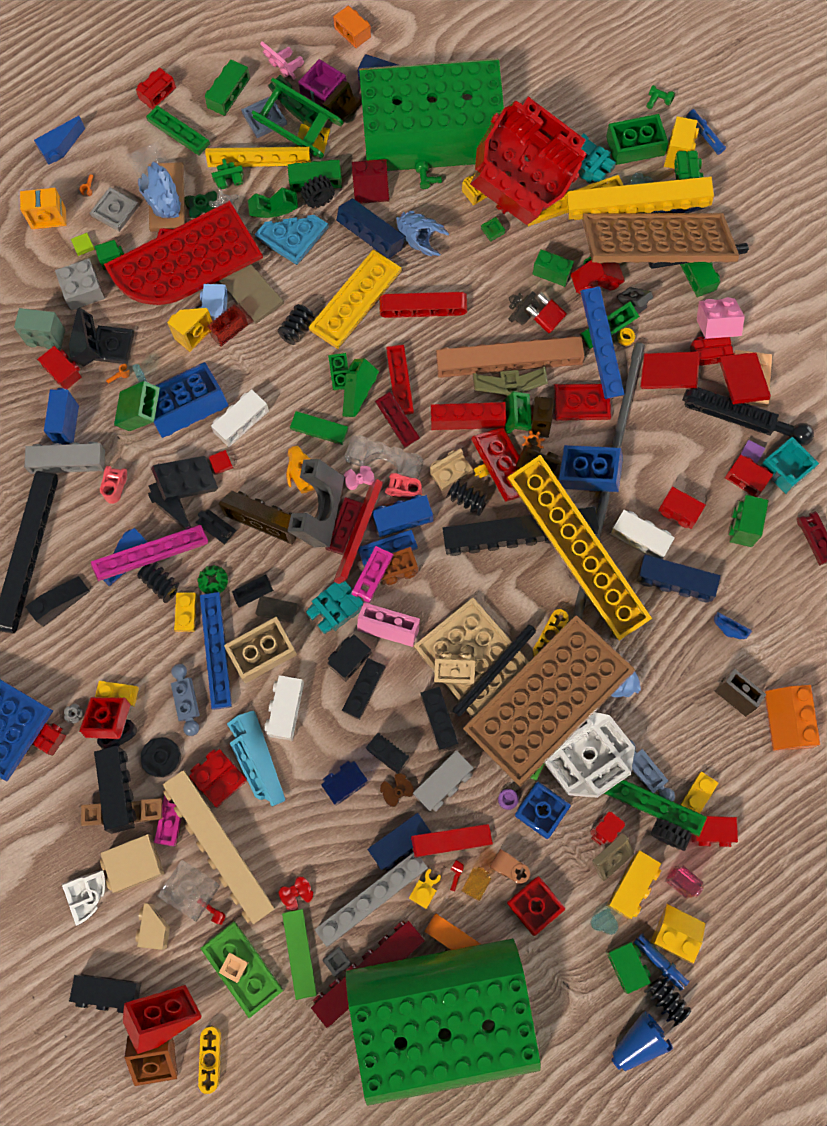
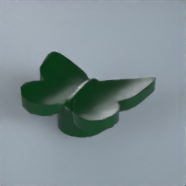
(200, 203)

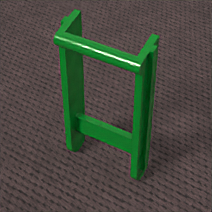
(314, 131)

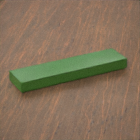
(299, 954)

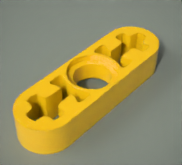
(552, 620)
(202, 1066)

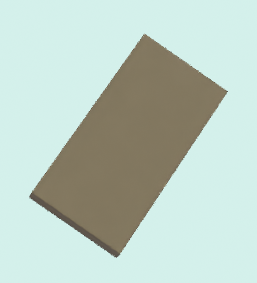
(252, 293)

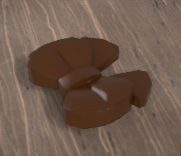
(403, 788)

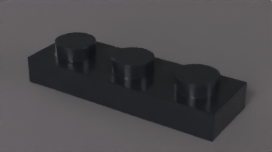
(363, 688)

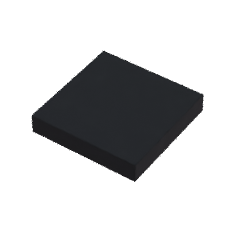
(114, 344)

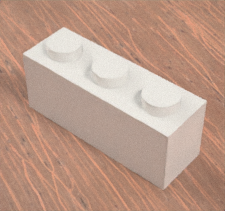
(239, 417)
(642, 535)
(284, 708)

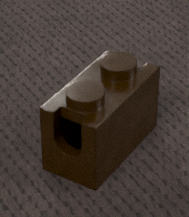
(740, 692)

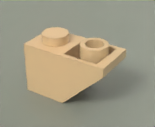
(153, 929)

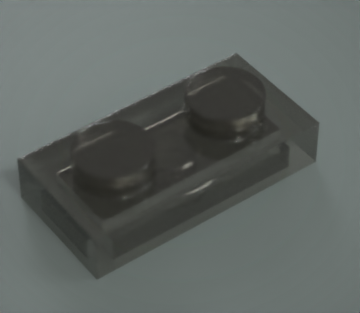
(273, 608)

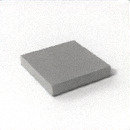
(114, 209)

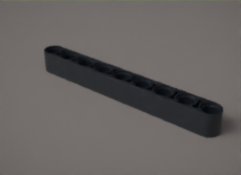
(26, 550)

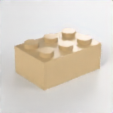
(260, 650)

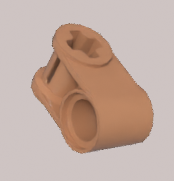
(507, 865)

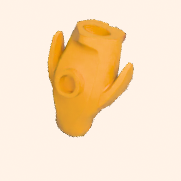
(294, 468)

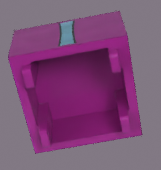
(320, 82)

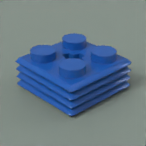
(556, 810)

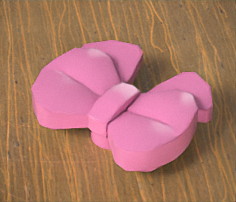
(353, 480)

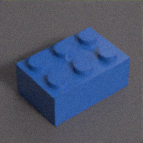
(591, 468)

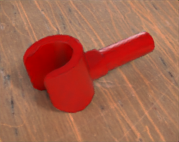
(457, 868)
(218, 916)

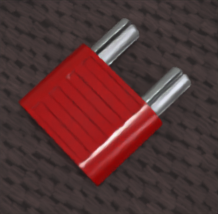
(549, 315)

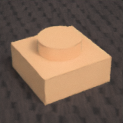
(233, 967)

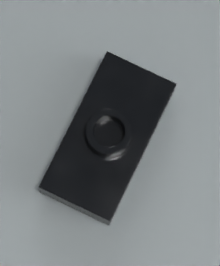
(252, 590)

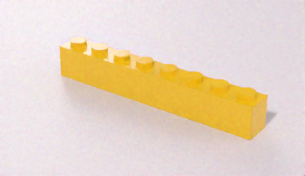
(641, 197)

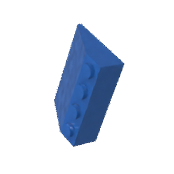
(187, 399)

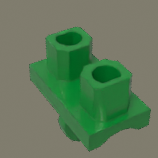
(227, 171)

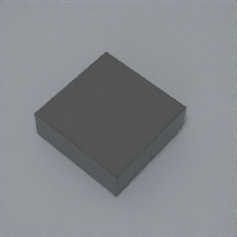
(337, 961)

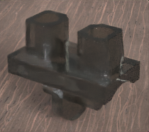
(519, 313)

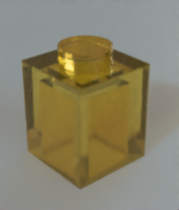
(476, 883)

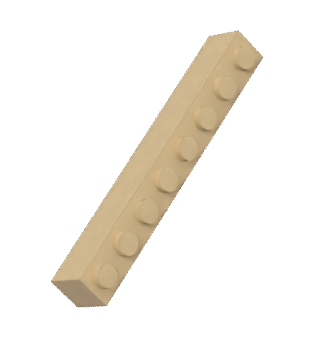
(218, 847)

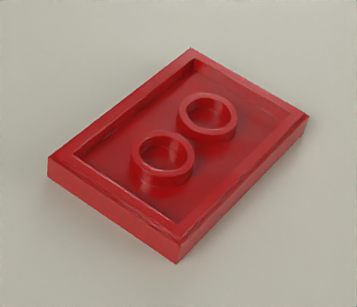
(670, 370)
(744, 378)
(580, 402)

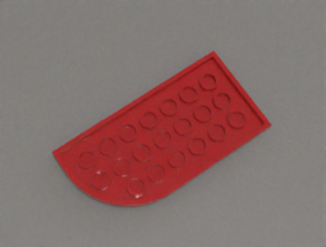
(185, 258)

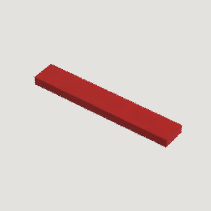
(358, 532)

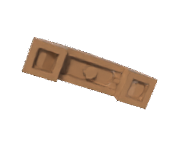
(145, 811)

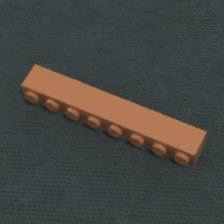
(509, 356)

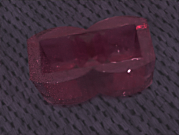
(685, 882)

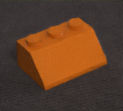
(792, 718)

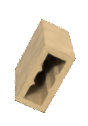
(131, 864)

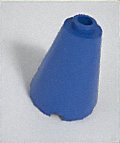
(641, 1044)

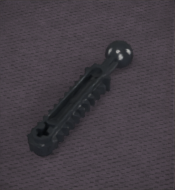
(745, 415)

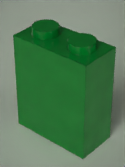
(136, 406)

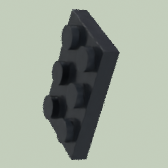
(184, 478)

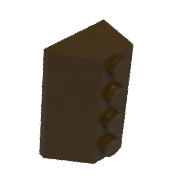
(257, 515)

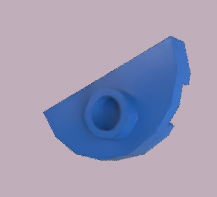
(730, 627)

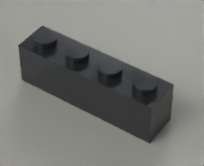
(114, 789)

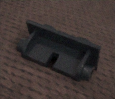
(215, 526)

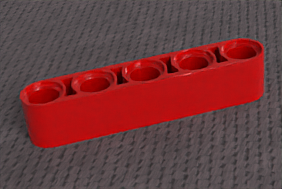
(423, 304)

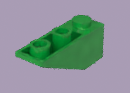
(358, 382)

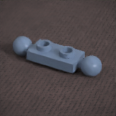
(185, 699)
(650, 775)

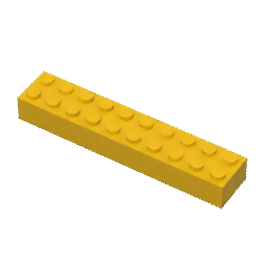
(579, 548)

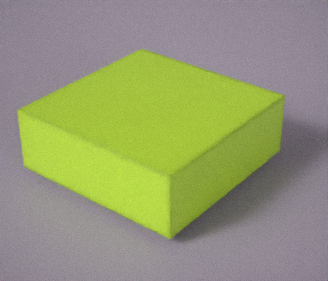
(82, 244)

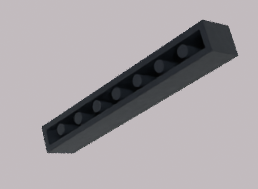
(502, 533)

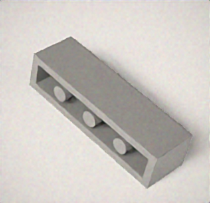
(65, 458)

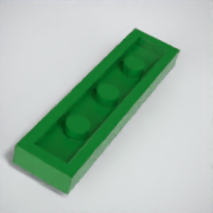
(178, 130)

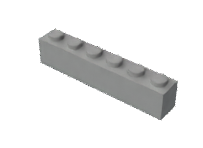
(370, 899)

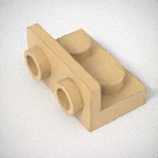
(450, 469)
(454, 668)

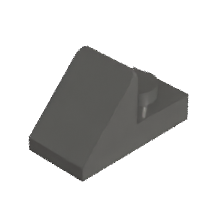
(638, 298)

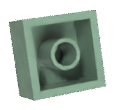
(39, 328)

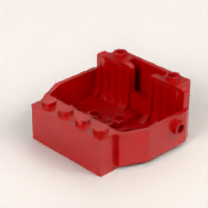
(552, 158)

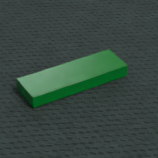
(319, 428)

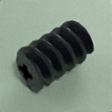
(294, 323)
(467, 497)
(158, 582)
(668, 1000)

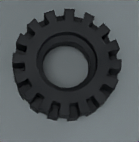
(317, 191)
(671, 834)

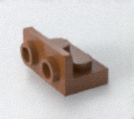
(401, 566)

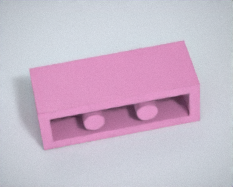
(388, 624)

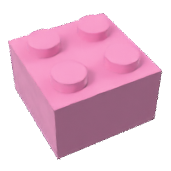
(720, 318)

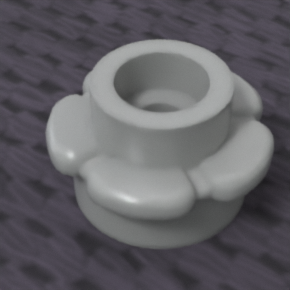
(75, 718)

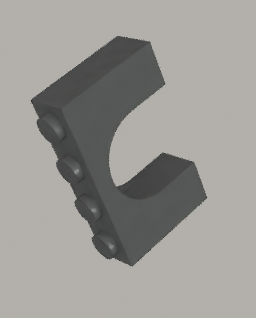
(328, 485)

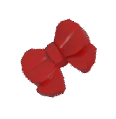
(289, 894)

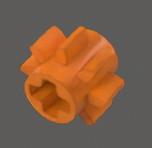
(532, 436)

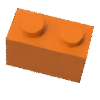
(352, 26)

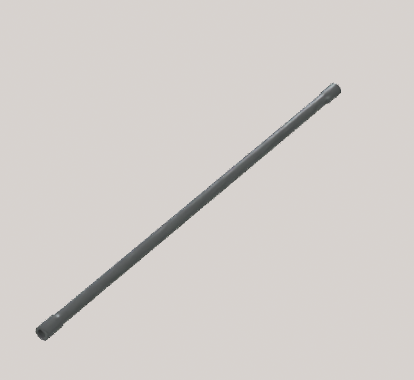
(636, 358)

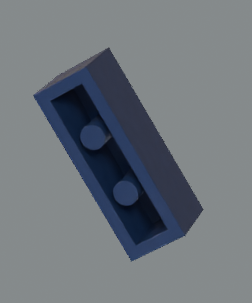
(397, 843)

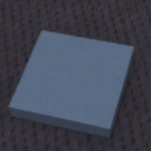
(274, 115)

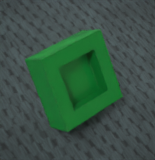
(493, 229)

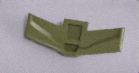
(510, 381)

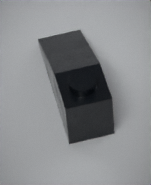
(83, 339)
(172, 508)
(56, 601)

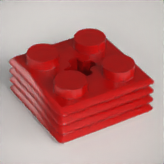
(105, 717)
(549, 908)

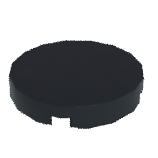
(160, 757)

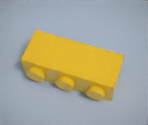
(634, 885)

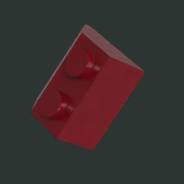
(370, 181)

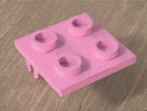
(278, 59)

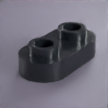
(129, 725)

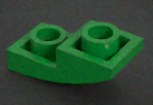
(338, 370)

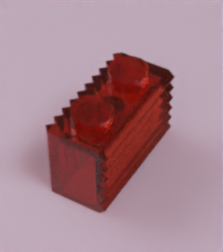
(227, 325)

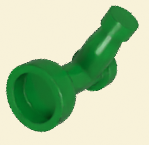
(655, 93)
(421, 168)

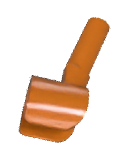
(84, 187)
(126, 374)

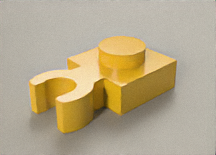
(423, 891)

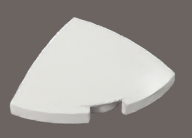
(84, 894)

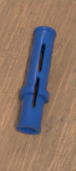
(718, 146)
(668, 969)

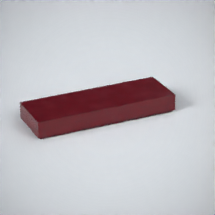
(397, 419)
(344, 525)

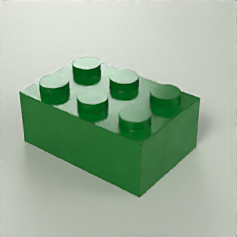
(637, 139)

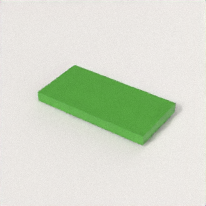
(257, 983)

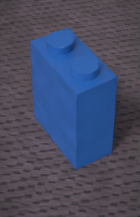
(61, 416)

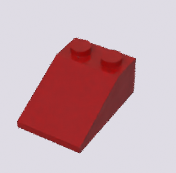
(159, 1017)

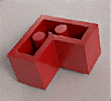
(594, 274)

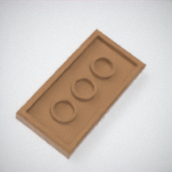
(176, 172)

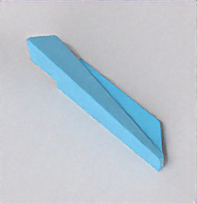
(255, 758)

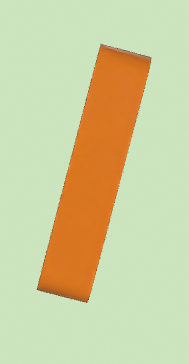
(449, 934)

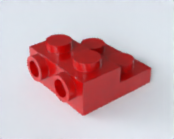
(217, 777)

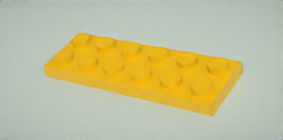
(355, 299)

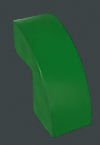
(279, 204)

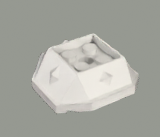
(595, 776)

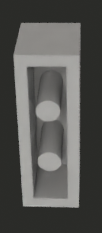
(443, 782)

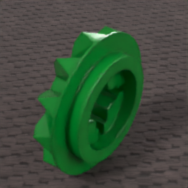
(221, 577)

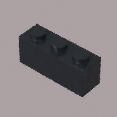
(439, 719)
(103, 992)

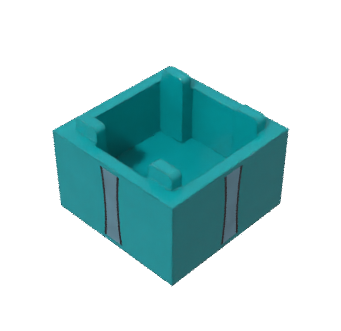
(789, 465)

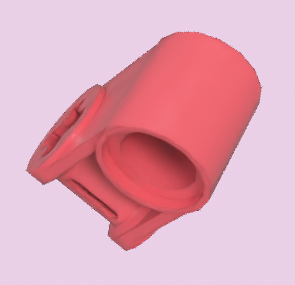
(113, 480)
(400, 486)

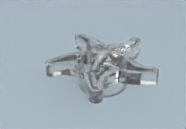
(223, 198)

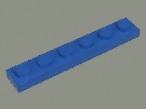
(602, 342)
(215, 651)

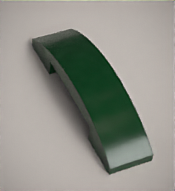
(297, 109)

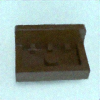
(342, 101)
(532, 452)

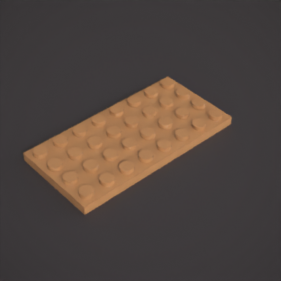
(659, 237)
(548, 700)

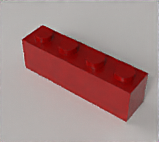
(468, 416)

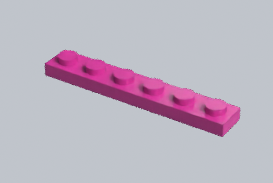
(149, 553)

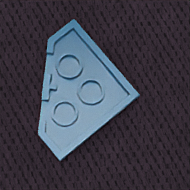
(292, 236)

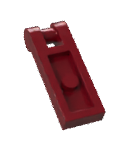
(815, 535)

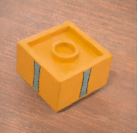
(43, 208)

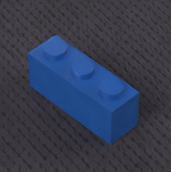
(402, 515)

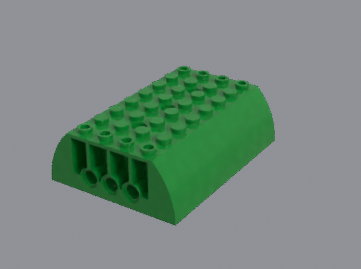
(420, 130)
(438, 992)

